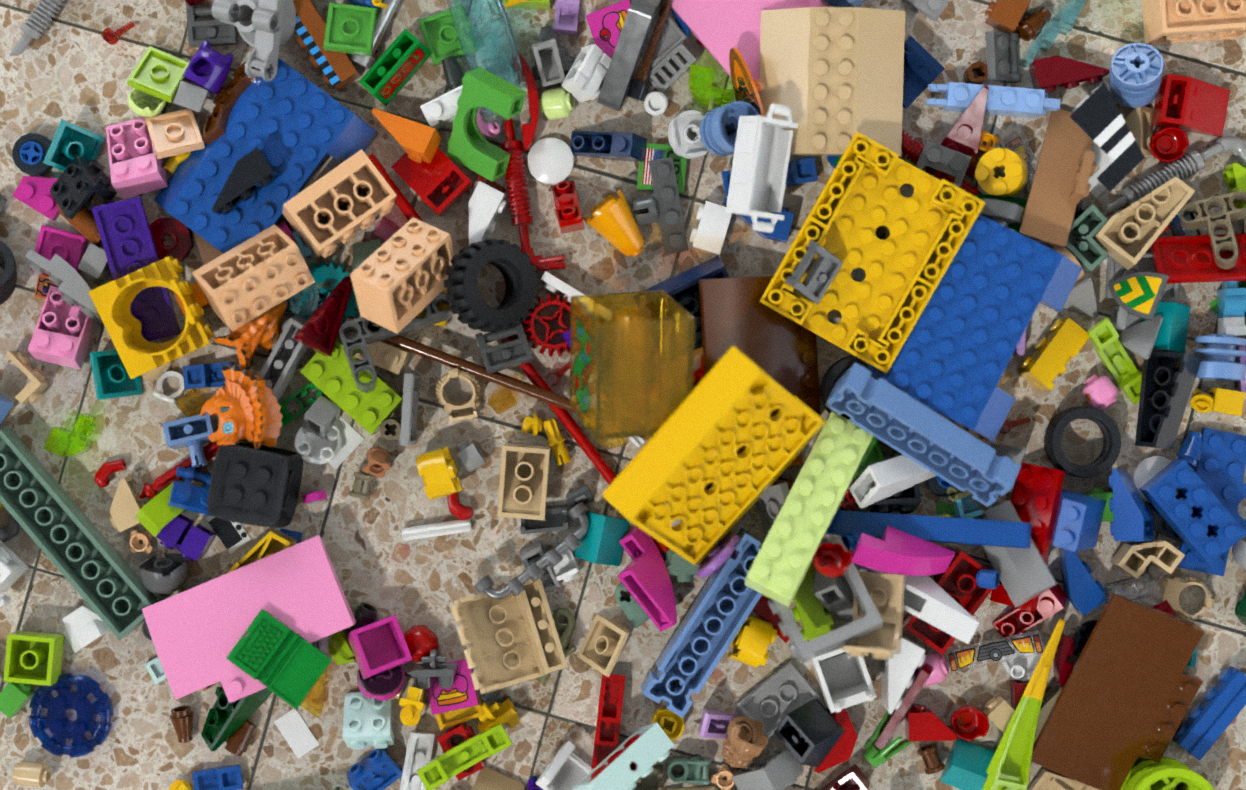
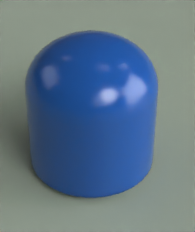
(988, 578)

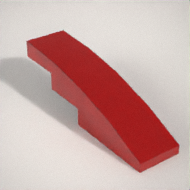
(608, 717)

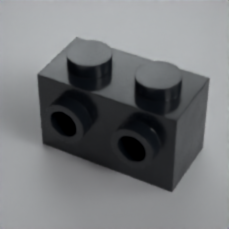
(903, 501)

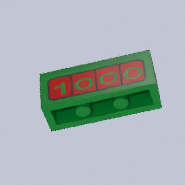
(395, 67)

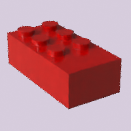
(961, 585)

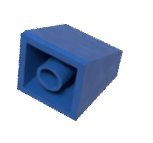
(1077, 521)

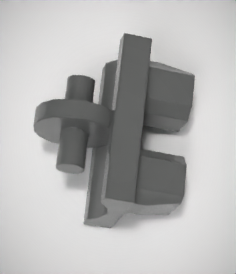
(436, 668)

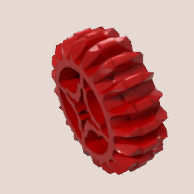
(535, 316)

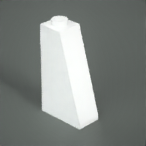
(886, 479)

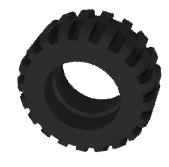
(518, 278)

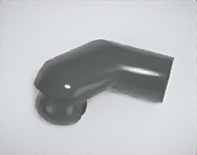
(10, 529)

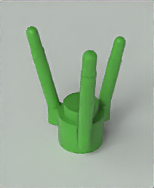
(879, 756)

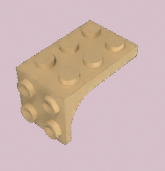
(888, 598)

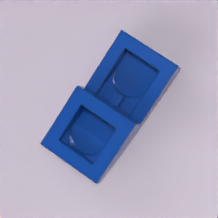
(204, 375)
(218, 778)

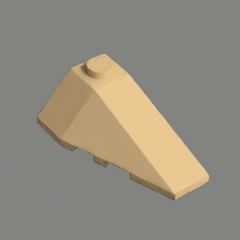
(1136, 228)

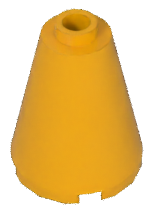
(617, 224)

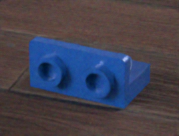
(374, 771)

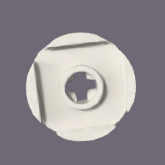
(678, 136)

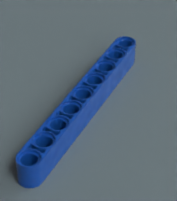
(934, 528)

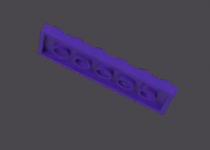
(130, 247)

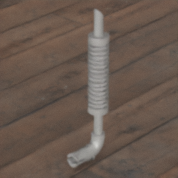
(36, 23)
(1180, 168)

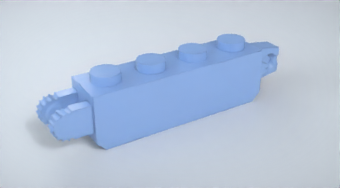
(1001, 99)

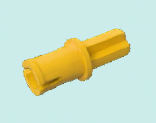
(556, 441)

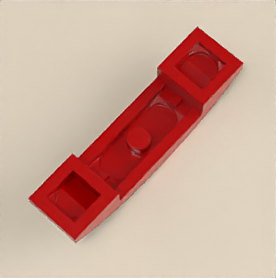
(529, 129)

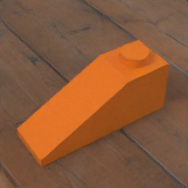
(415, 138)

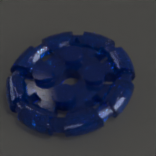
(63, 727)

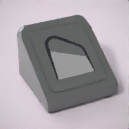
(579, 495)

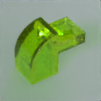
(701, 88)
(74, 442)

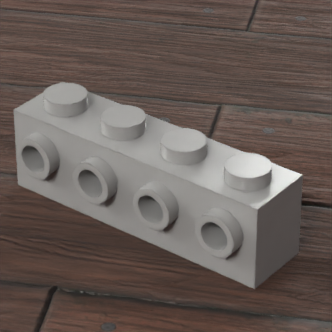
(284, 357)

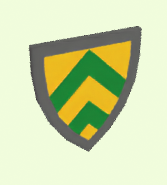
(1139, 292)

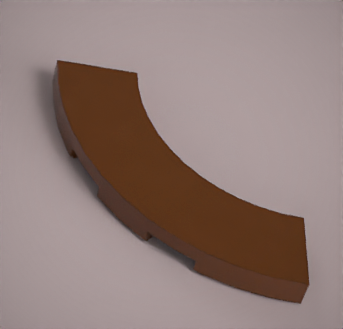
(224, 101)

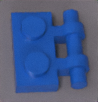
(189, 496)

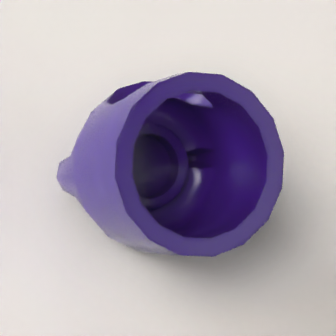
(208, 68)

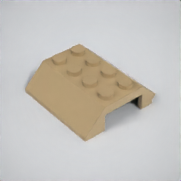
(508, 637)

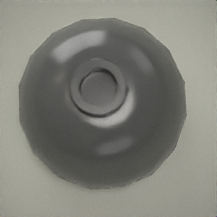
(163, 574)

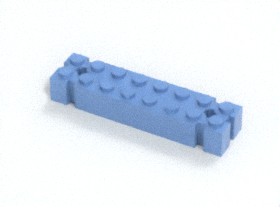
(922, 435)
(705, 630)

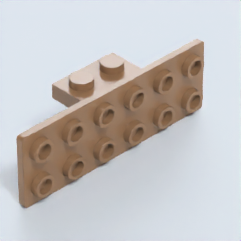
(1058, 181)

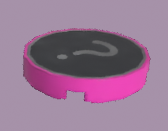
(383, 685)

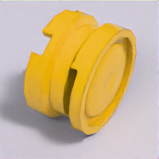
(670, 722)

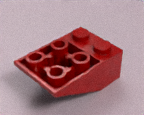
(1191, 105)
(436, 183)

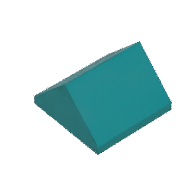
(72, 141)
(1173, 328)
(111, 376)
(601, 541)
(967, 765)

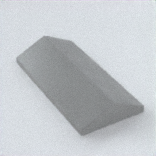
(1020, 569)

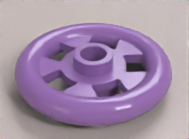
(718, 556)

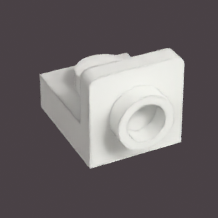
(567, 567)

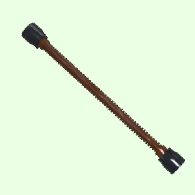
(639, 86)

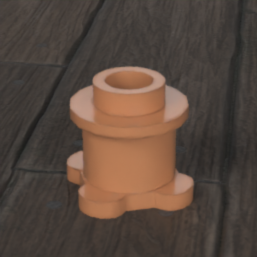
(377, 462)

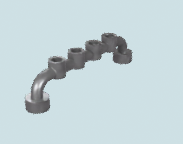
(535, 570)

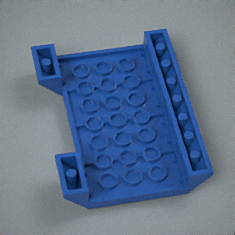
(295, 130)
(977, 323)

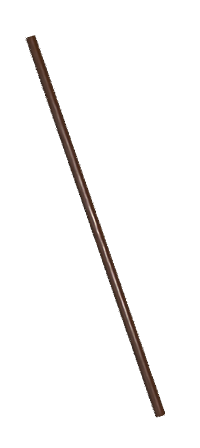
(497, 377)

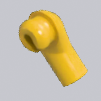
(174, 161)

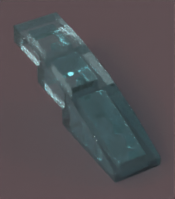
(1060, 23)

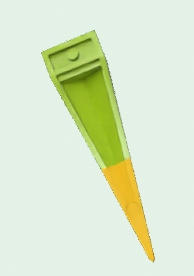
(1013, 756)

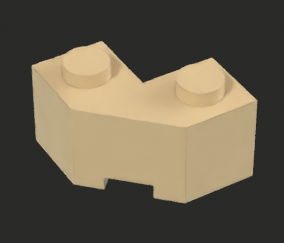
(1135, 557)

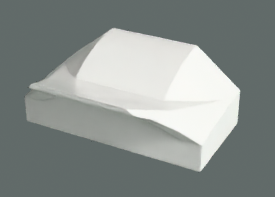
(83, 628)

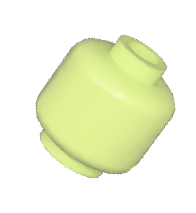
(556, 103)

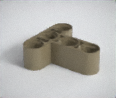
(1216, 222)

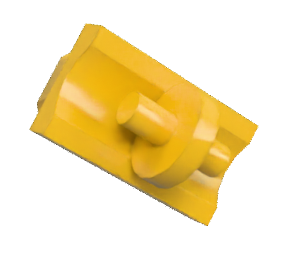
(412, 705)
(498, 714)

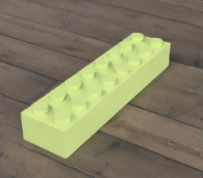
(809, 509)

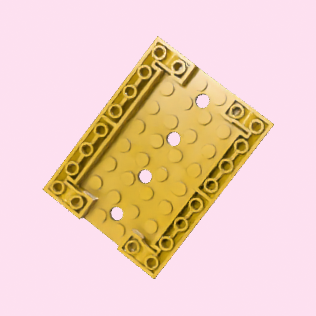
(898, 270)
(701, 447)

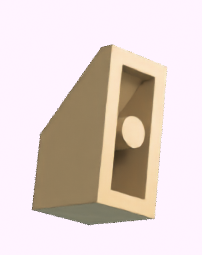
(125, 505)

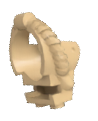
(459, 409)
(1172, 588)

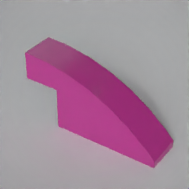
(901, 554)
(648, 578)

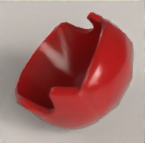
(1168, 143)
(832, 559)
(420, 641)
(969, 722)

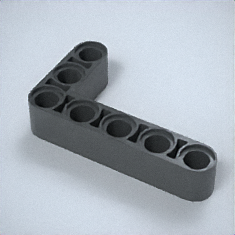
(627, 52)
(366, 337)

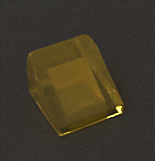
(502, 401)
(191, 403)

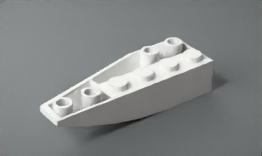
(935, 606)

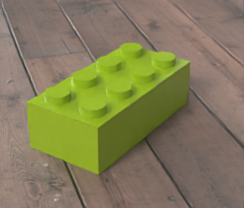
(336, 381)

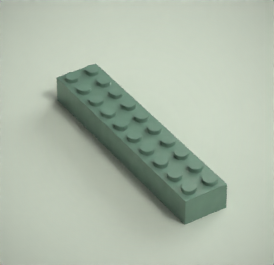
(70, 538)

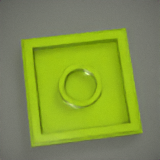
(158, 74)

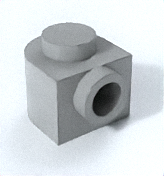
(470, 456)

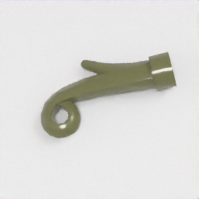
(565, 636)

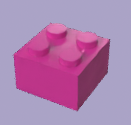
(379, 647)

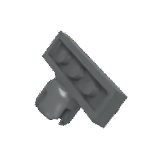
(663, 206)

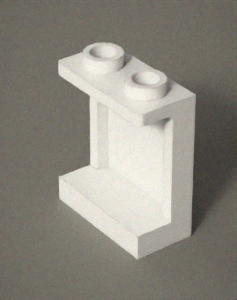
(564, 770)

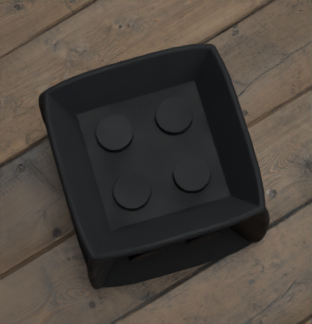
(255, 485)

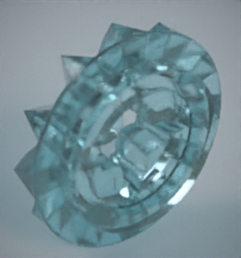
(306, 307)

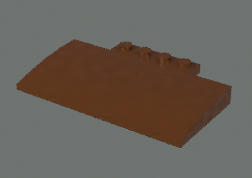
(775, 343)
(1121, 695)

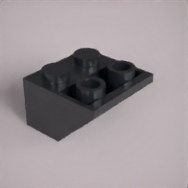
(809, 733)

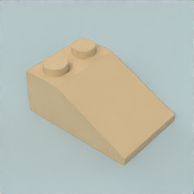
(524, 481)

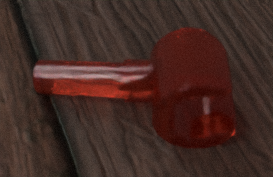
(113, 37)
(492, 184)
(559, 373)
(1011, 424)

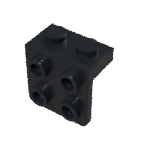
(78, 183)

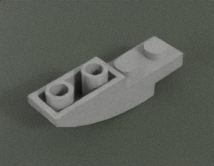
(70, 282)

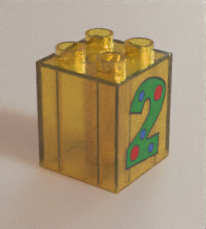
(629, 362)

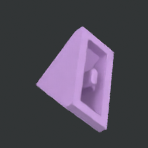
(715, 723)

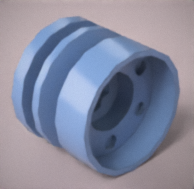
(1135, 75)
(720, 127)
(1220, 357)

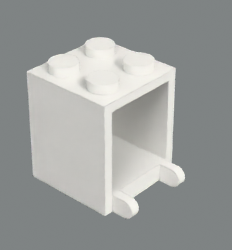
(843, 679)

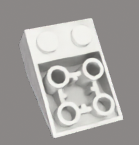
(898, 673)

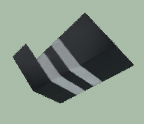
(1113, 141)

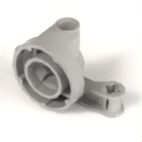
(262, 25)

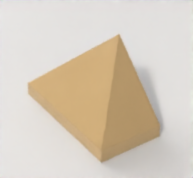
(1139, 123)

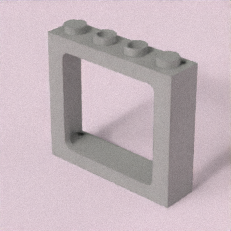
(811, 649)

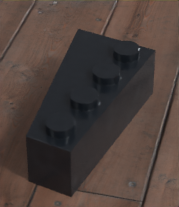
(1164, 397)

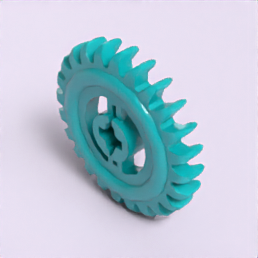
(332, 275)

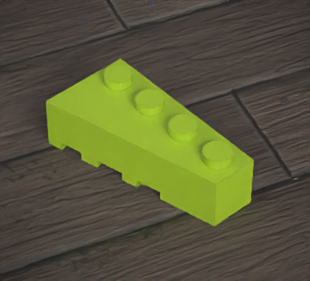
(809, 610)

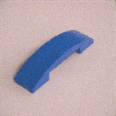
(798, 173)

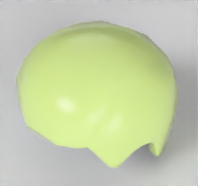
(145, 104)

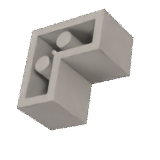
(772, 773)

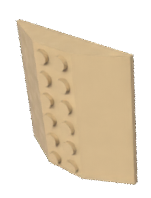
(836, 74)

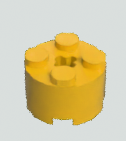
(988, 172)
(438, 473)
(752, 642)

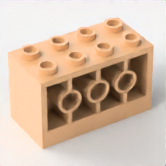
(1193, 20)
(338, 189)
(403, 275)
(253, 277)

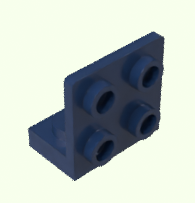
(919, 70)

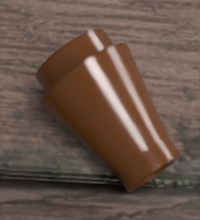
(1032, 25)
(183, 723)
(240, 739)

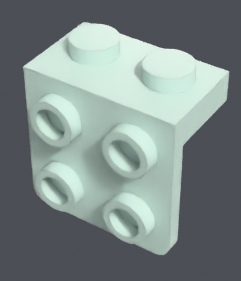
(367, 722)

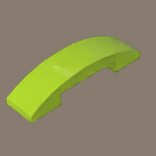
(1115, 359)
(464, 756)

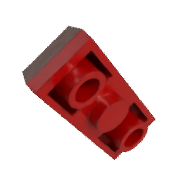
(567, 207)
(843, 748)

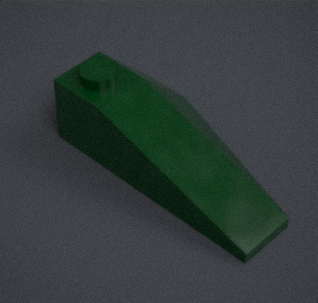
(228, 717)

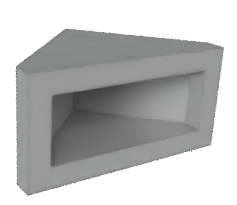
(548, 62)

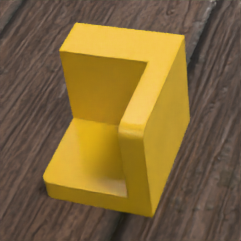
(1227, 401)

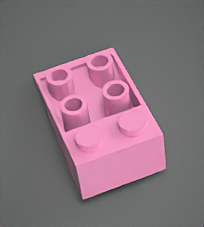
(133, 159)
(61, 333)

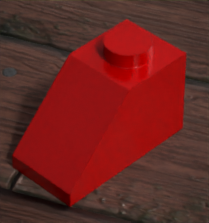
(924, 725)

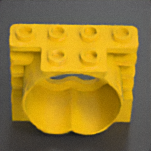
(114, 307)

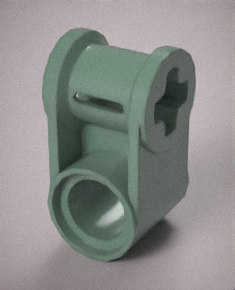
(630, 606)
(691, 769)

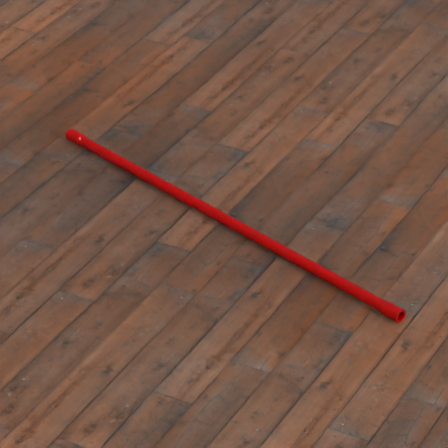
(528, 369)

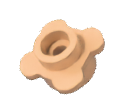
(135, 546)
(718, 777)

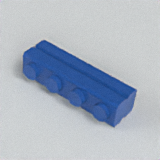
(1213, 714)

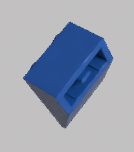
(1131, 514)

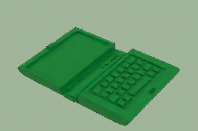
(279, 658)

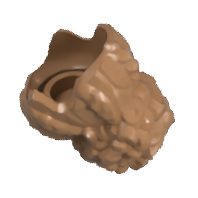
(743, 742)

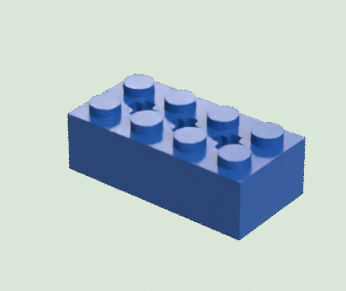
(1177, 511)

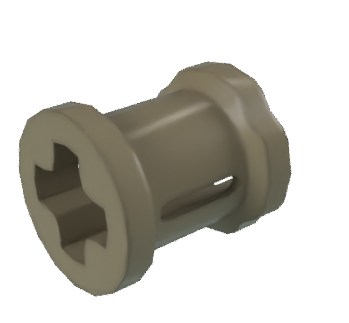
(385, 428)
(359, 477)

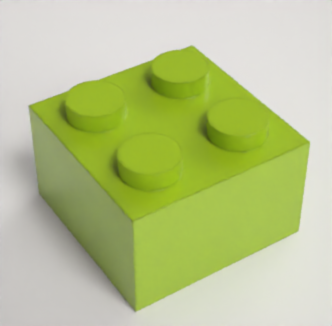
(33, 657)

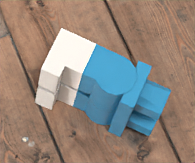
(1231, 309)

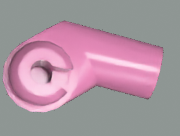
(488, 130)

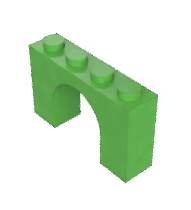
(466, 142)

